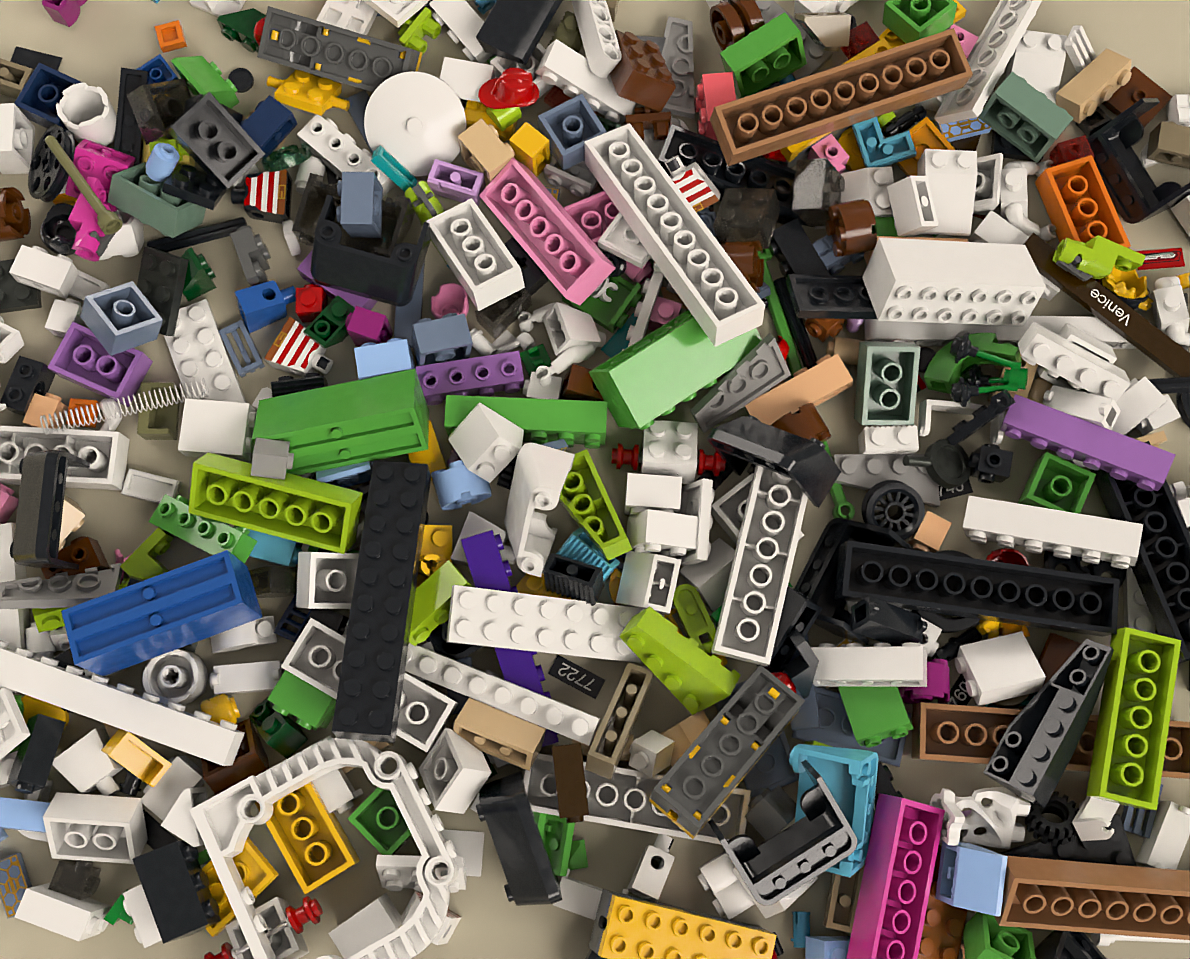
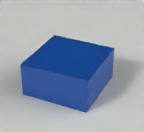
(158, 70)

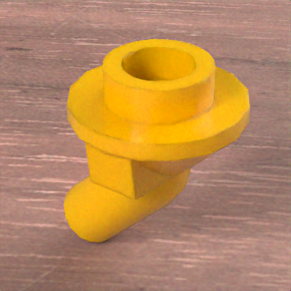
(990, 628)

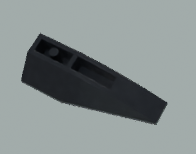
(1050, 726)

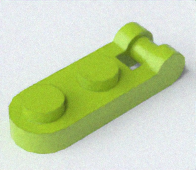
(694, 615)

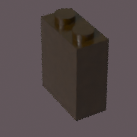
(570, 782)

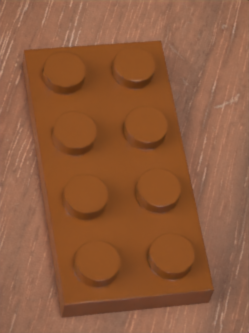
(942, 925)

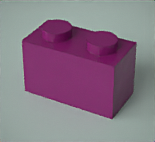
(368, 326)

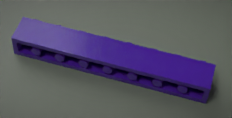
(492, 573)

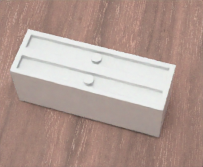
(952, 282)

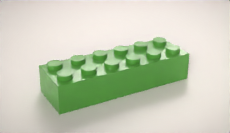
(539, 418)

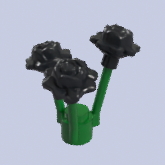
(974, 379)

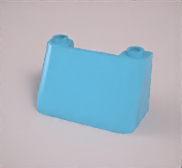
(852, 782)

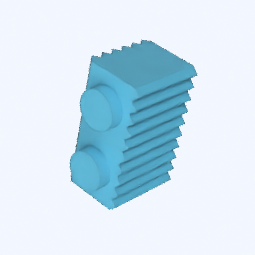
(581, 548)

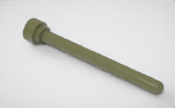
(107, 220)

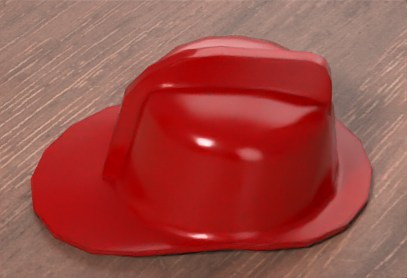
(510, 90)

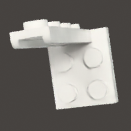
(644, 309)

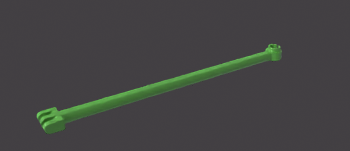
(794, 365)

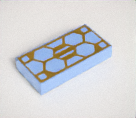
(963, 129)

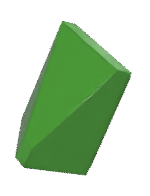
(578, 855)

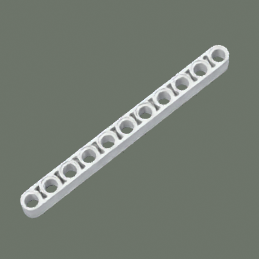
(943, 333)

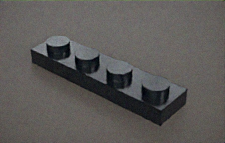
(128, 134)

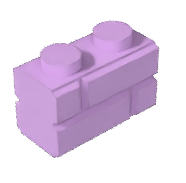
(456, 182)

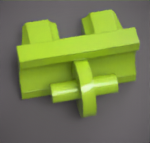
(416, 28)

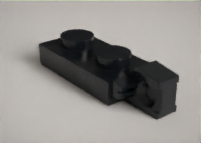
(982, 416)

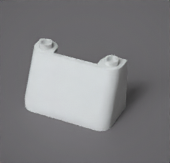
(535, 484)

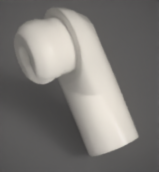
(110, 425)

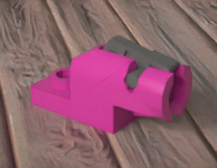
(89, 240)

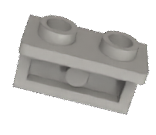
(576, 178)

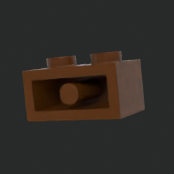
(82, 551)

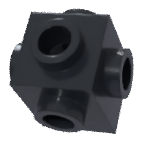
(990, 463)

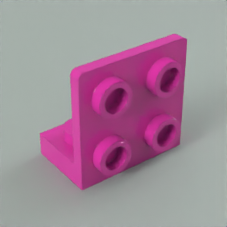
(98, 162)

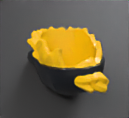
(1128, 288)

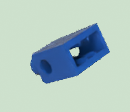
(263, 304)

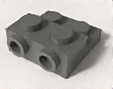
(252, 254)

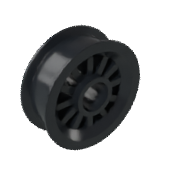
(885, 488)

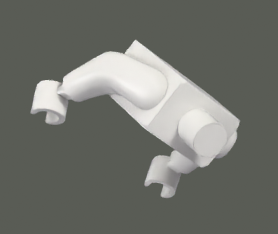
(1015, 198)
(570, 333)

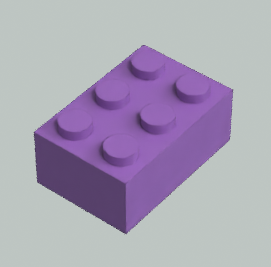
(89, 365)

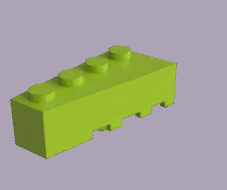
(592, 509)

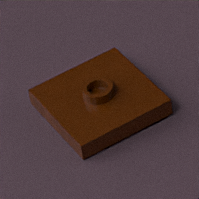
(1138, 87)

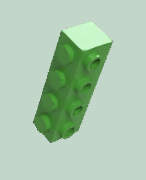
(201, 532)

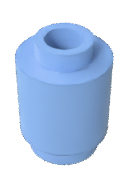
(162, 162)

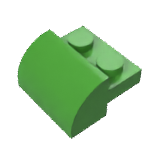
(557, 839)

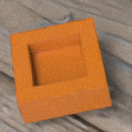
(170, 36)
(77, 403)

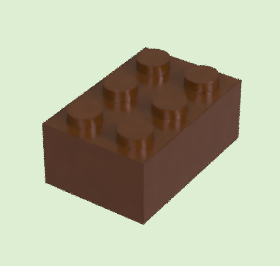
(642, 72)

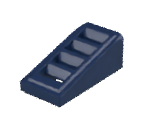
(286, 619)

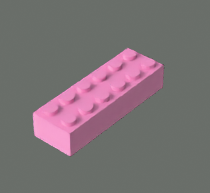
(547, 232)

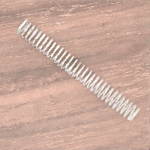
(121, 412)

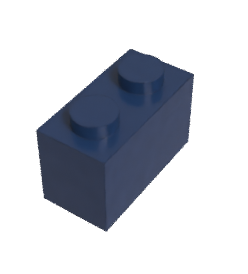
(269, 124)

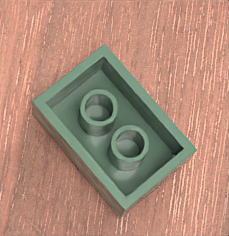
(1025, 117)
(143, 198)
(886, 383)

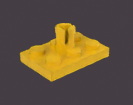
(435, 550)
(255, 873)

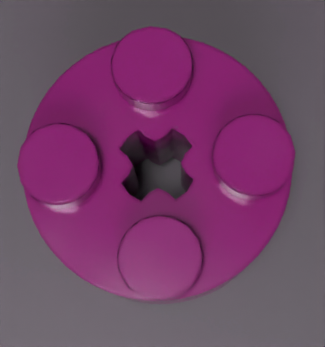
(937, 685)

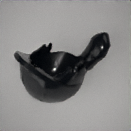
(57, 231)

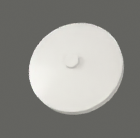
(415, 120)

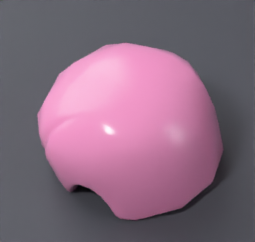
(450, 299)

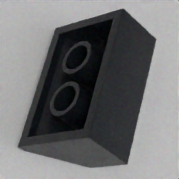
(177, 890)

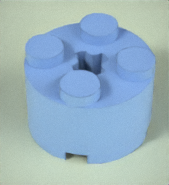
(459, 486)

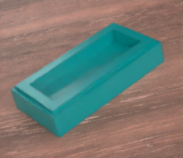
(393, 169)

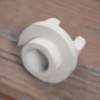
(601, 290)

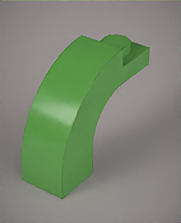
(944, 371)

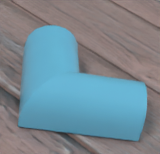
(882, 151)

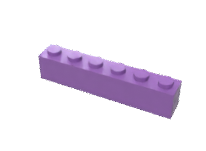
(1087, 443)

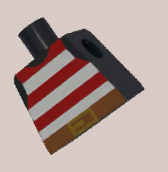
(266, 196)

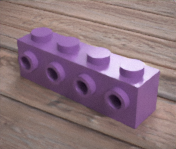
(471, 377)

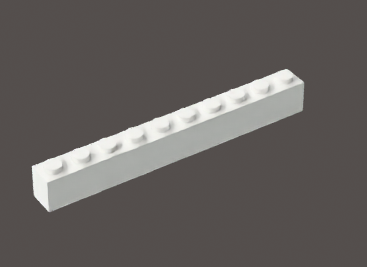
(119, 706)

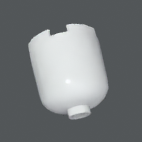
(88, 113)

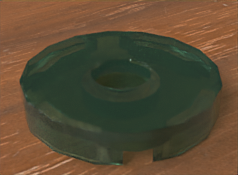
(286, 157)

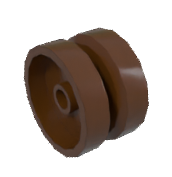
(734, 21)

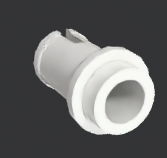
(481, 344)

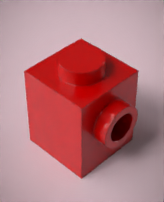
(310, 302)

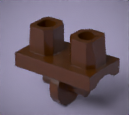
(647, 118)

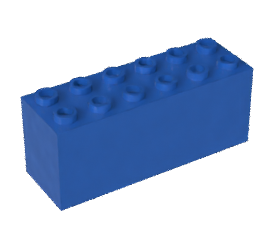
(161, 614)

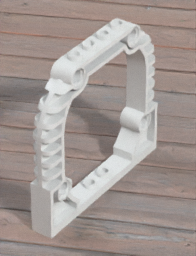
(227, 820)

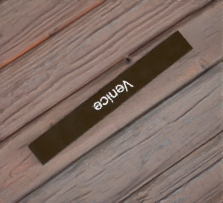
(1111, 311)

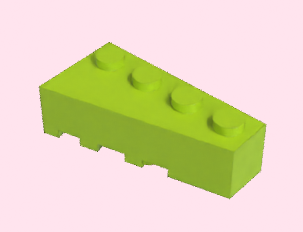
(678, 662)

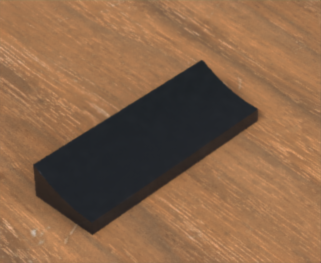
(516, 27)
(746, 174)

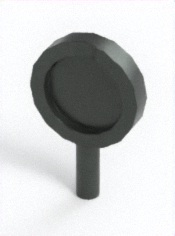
(944, 463)

